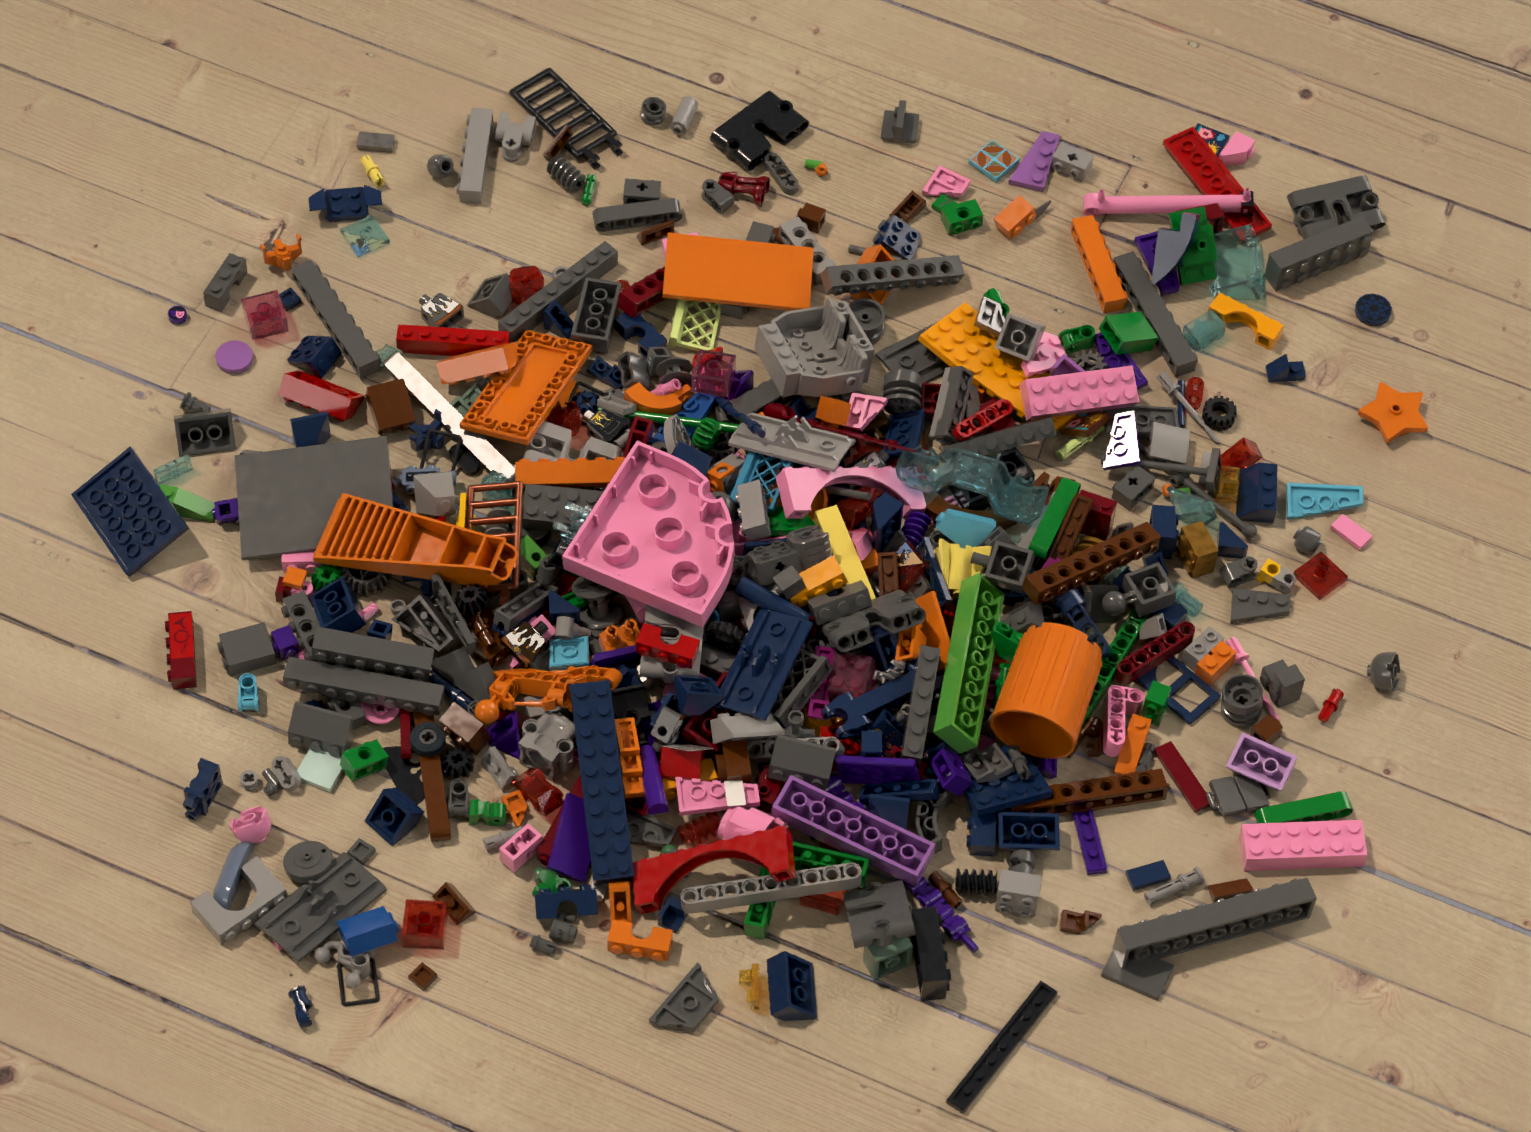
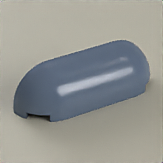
(231, 874)

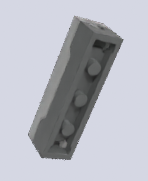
(951, 403)

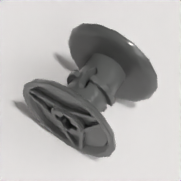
(601, 610)

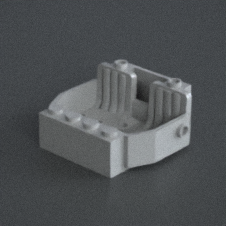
(815, 351)

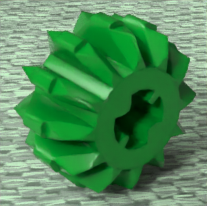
(707, 434)
(325, 576)

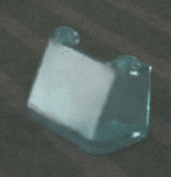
(1239, 265)

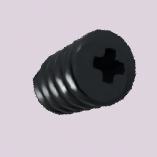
(975, 881)

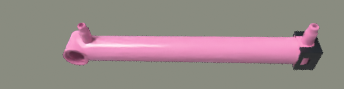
(1099, 204)

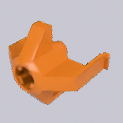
(282, 253)

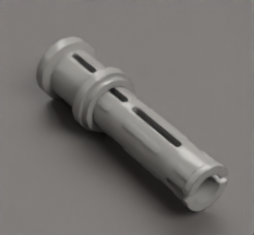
(1182, 883)

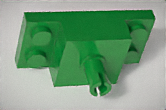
(1199, 261)

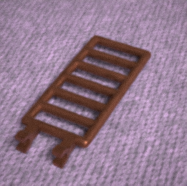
(504, 589)

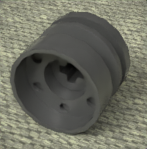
(902, 391)
(1242, 700)

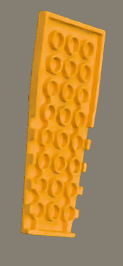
(965, 345)

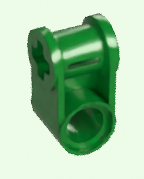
(1078, 338)

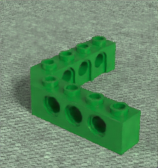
(805, 858)

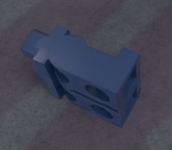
(202, 789)

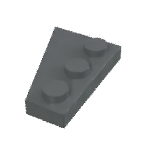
(1257, 604)

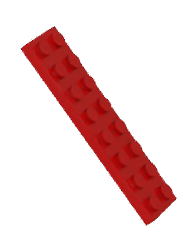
(1211, 175)

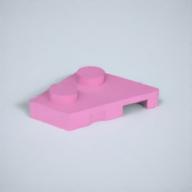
(946, 183)

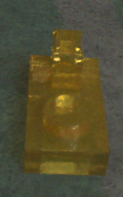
(751, 978)

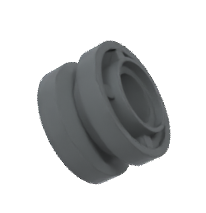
(653, 111)

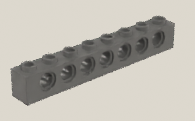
(938, 269)
(300, 605)

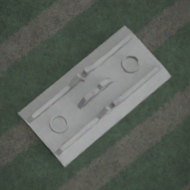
(793, 442)

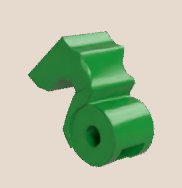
(491, 812)

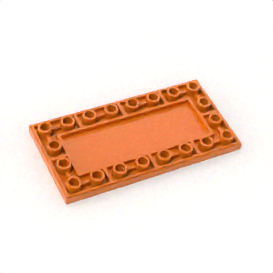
(737, 272)
(521, 400)

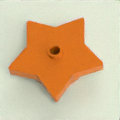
(1394, 412)

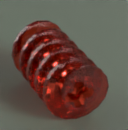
(699, 828)

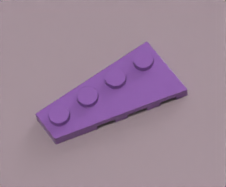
(1036, 165)

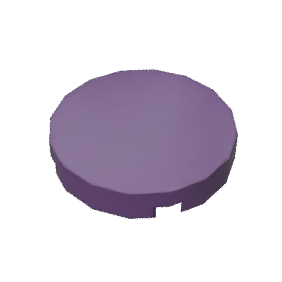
(234, 356)

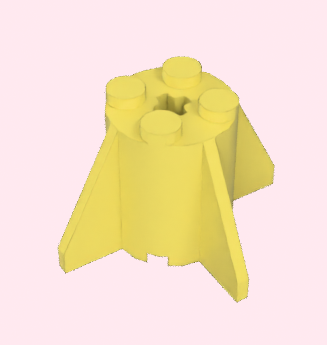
(956, 564)

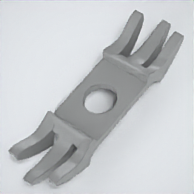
(897, 671)

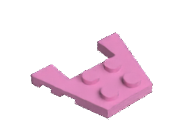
(1047, 355)

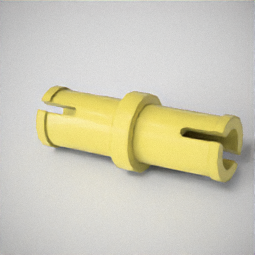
(372, 171)

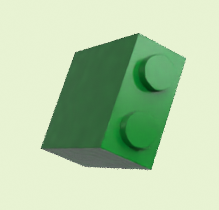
(1128, 333)

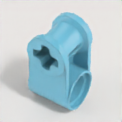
(248, 696)

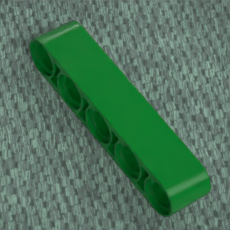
(1053, 518)
(1311, 809)

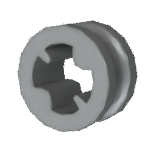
(250, 775)

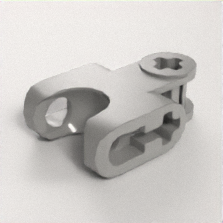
(514, 135)

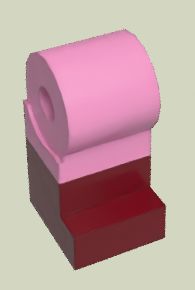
(283, 591)

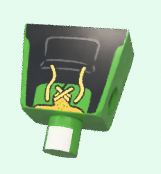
(530, 557)

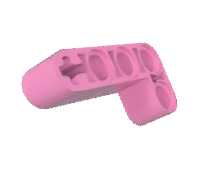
(1117, 703)

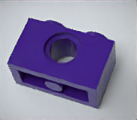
(951, 772)

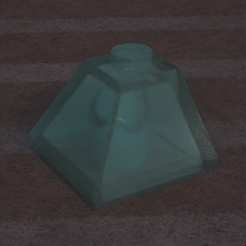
(1192, 507)

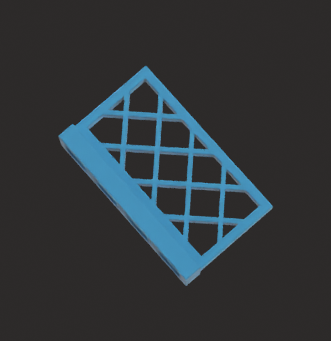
(748, 474)

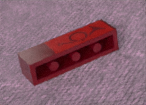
(182, 650)

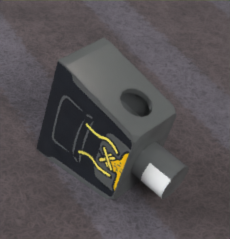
(605, 425)

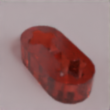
(1198, 394)

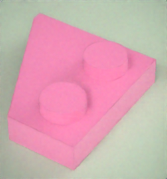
(863, 410)

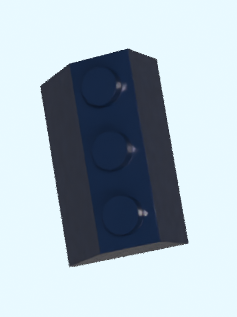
(1257, 493)
(885, 520)
(338, 607)
(1028, 831)
(791, 987)

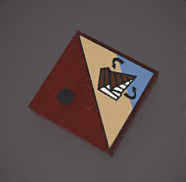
(910, 565)

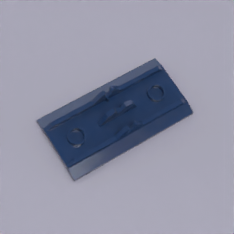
(763, 663)

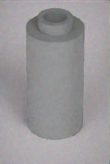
(684, 115)

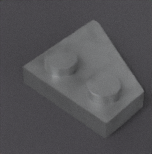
(989, 316)

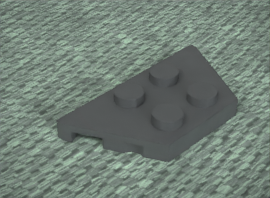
(687, 1003)

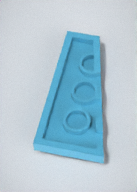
(1315, 499)

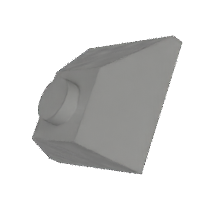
(434, 494)

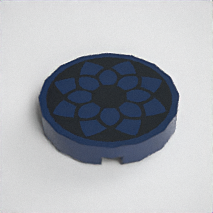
(1373, 309)

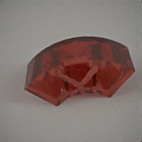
(541, 793)

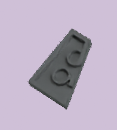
(648, 830)

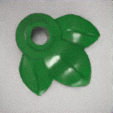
(550, 880)

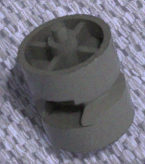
(1022, 861)

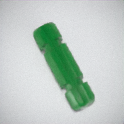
(588, 189)

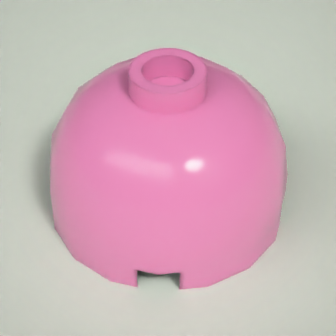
(252, 826)

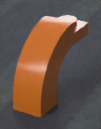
(653, 403)

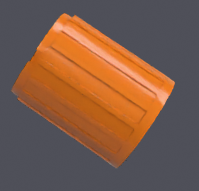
(1047, 691)

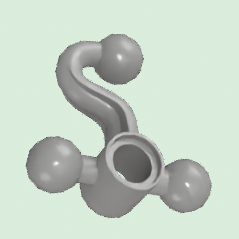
(358, 963)

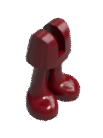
(753, 186)

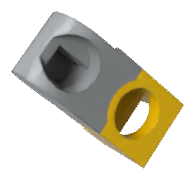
(1276, 576)

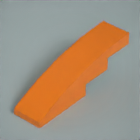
(629, 757)

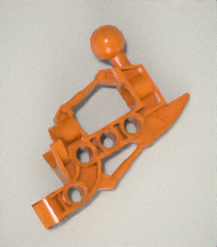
(551, 685)

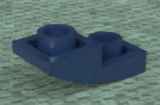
(605, 373)

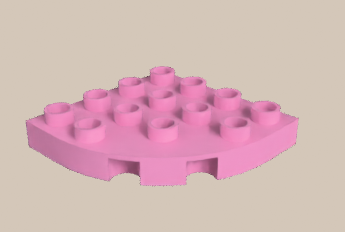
(657, 537)

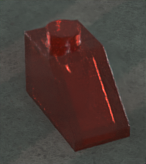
(1241, 454)

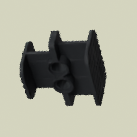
(633, 702)

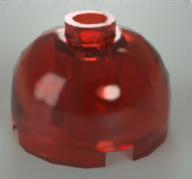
(567, 417)

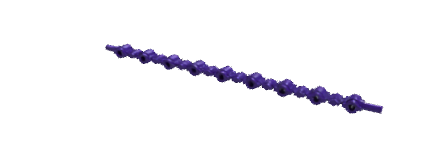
(954, 927)

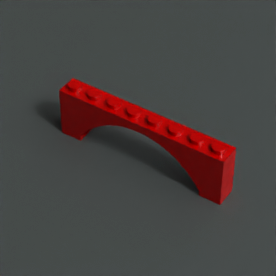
(658, 875)

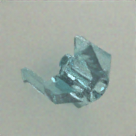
(577, 520)

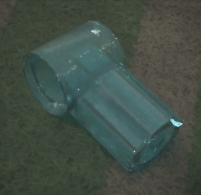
(1184, 598)

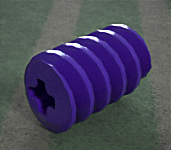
(916, 527)

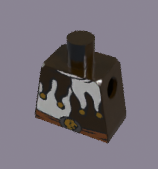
(525, 642)

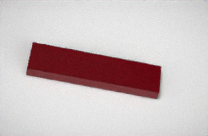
(1182, 776)

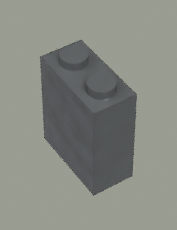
(246, 649)

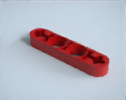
(982, 419)

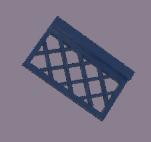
(936, 575)

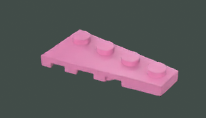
(703, 796)

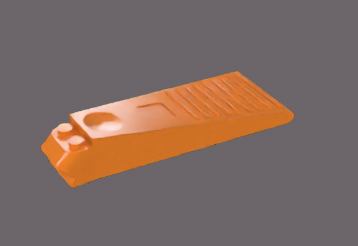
(408, 544)

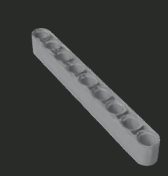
(762, 894)

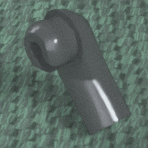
(272, 782)

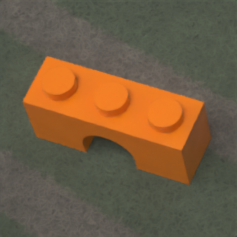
(655, 946)

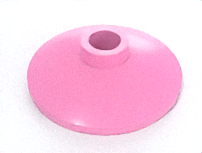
(379, 717)

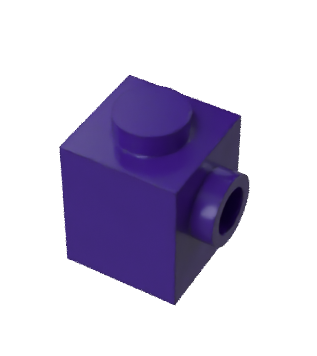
(284, 642)

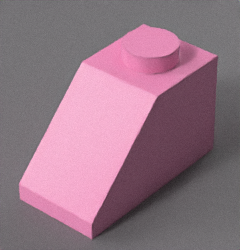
(1237, 150)

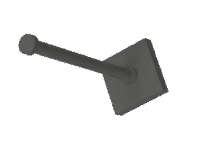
(1212, 472)

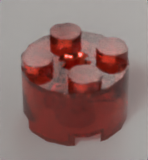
(525, 283)

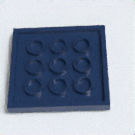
(1008, 790)

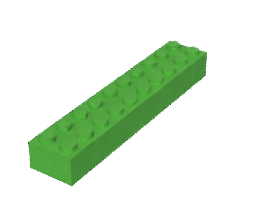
(968, 664)

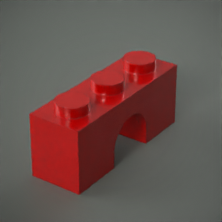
(681, 653)

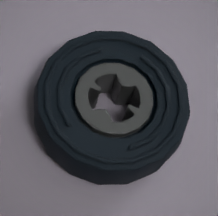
(420, 734)

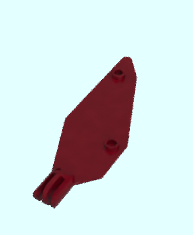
(786, 413)

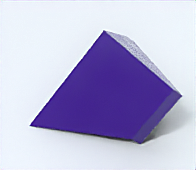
(741, 383)
(506, 735)

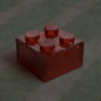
(424, 924)

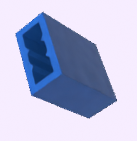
(368, 930)

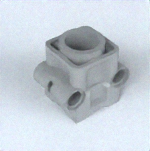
(548, 745)

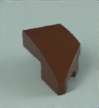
(1077, 922)

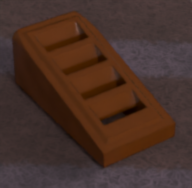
(911, 197)

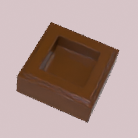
(422, 976)

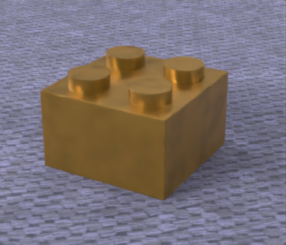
(1197, 549)

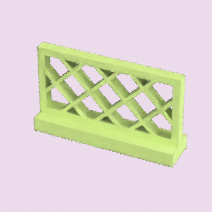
(680, 318)

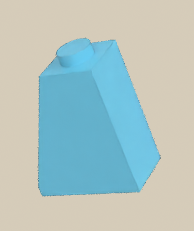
(964, 527)

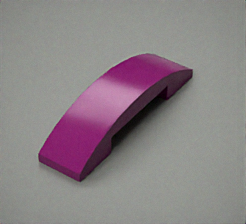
(821, 696)

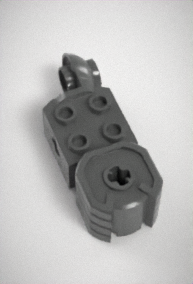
(803, 550)

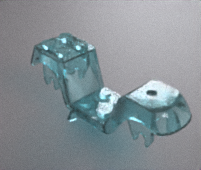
(1007, 495)

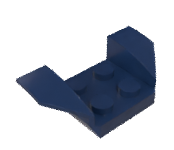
(345, 203)

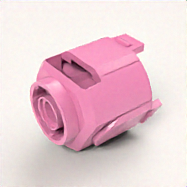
(746, 821)

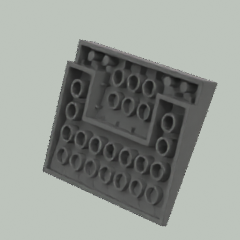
(293, 491)

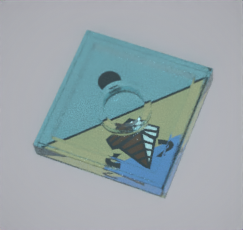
(365, 236)

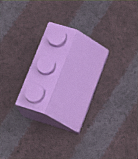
(1262, 762)

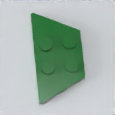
(781, 526)

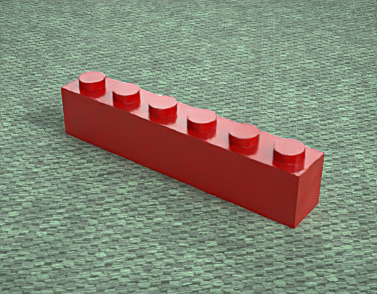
(446, 340)

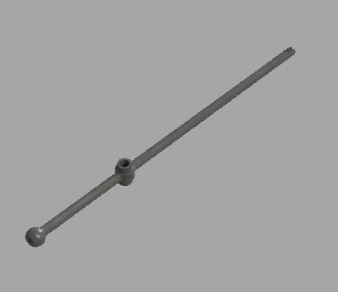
(1177, 478)

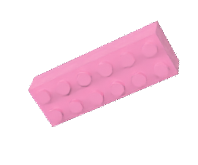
(1079, 393)
(1302, 845)

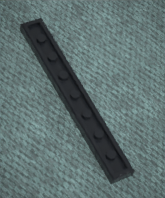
(1001, 1047)

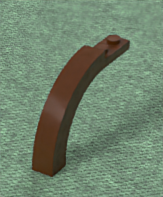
(940, 505)

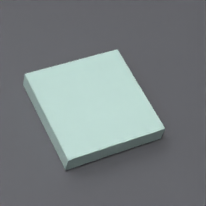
(320, 770)

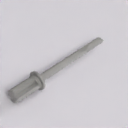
(1173, 389)

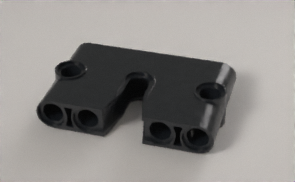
(766, 114)

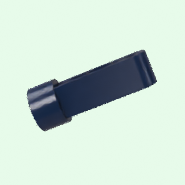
(1072, 606)

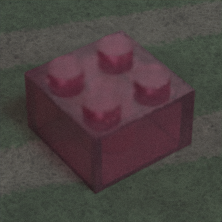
(264, 314)
(713, 373)
(851, 675)

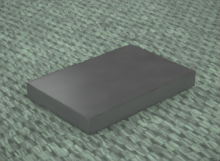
(1145, 978)

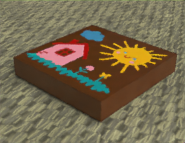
(1085, 424)

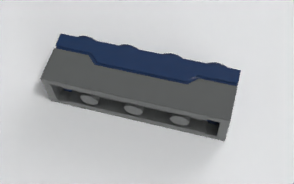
(522, 608)

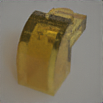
(1228, 484)

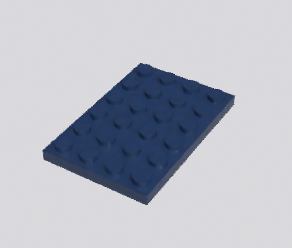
(130, 511)

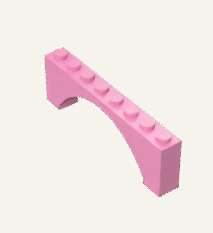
(801, 485)

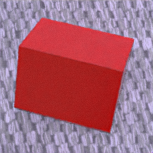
(681, 763)

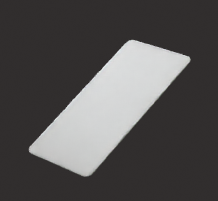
(734, 793)

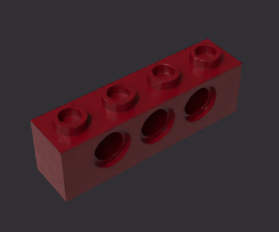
(642, 294)

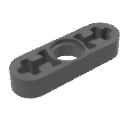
(781, 180)

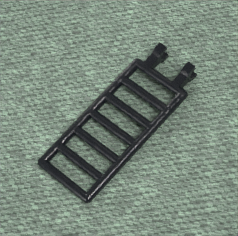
(586, 152)

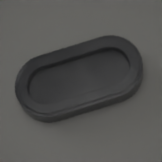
(466, 461)

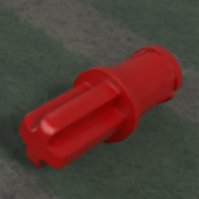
(1330, 705)

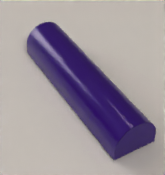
(652, 781)

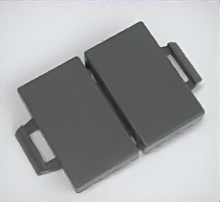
(1237, 795)

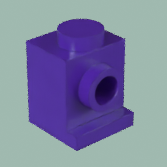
(222, 507)

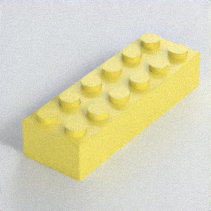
(842, 546)

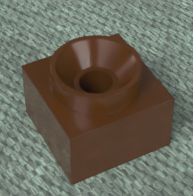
(733, 762)

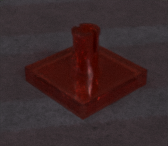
(1320, 575)

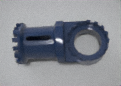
(302, 1005)

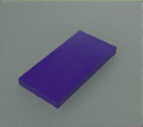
(875, 769)
(571, 848)

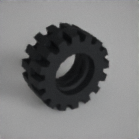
(1215, 421)

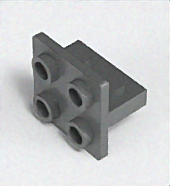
(900, 125)

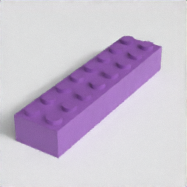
(853, 830)

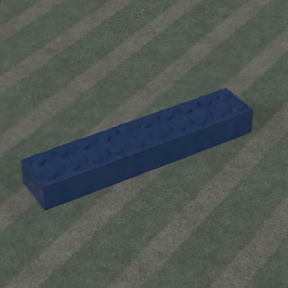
(601, 782)

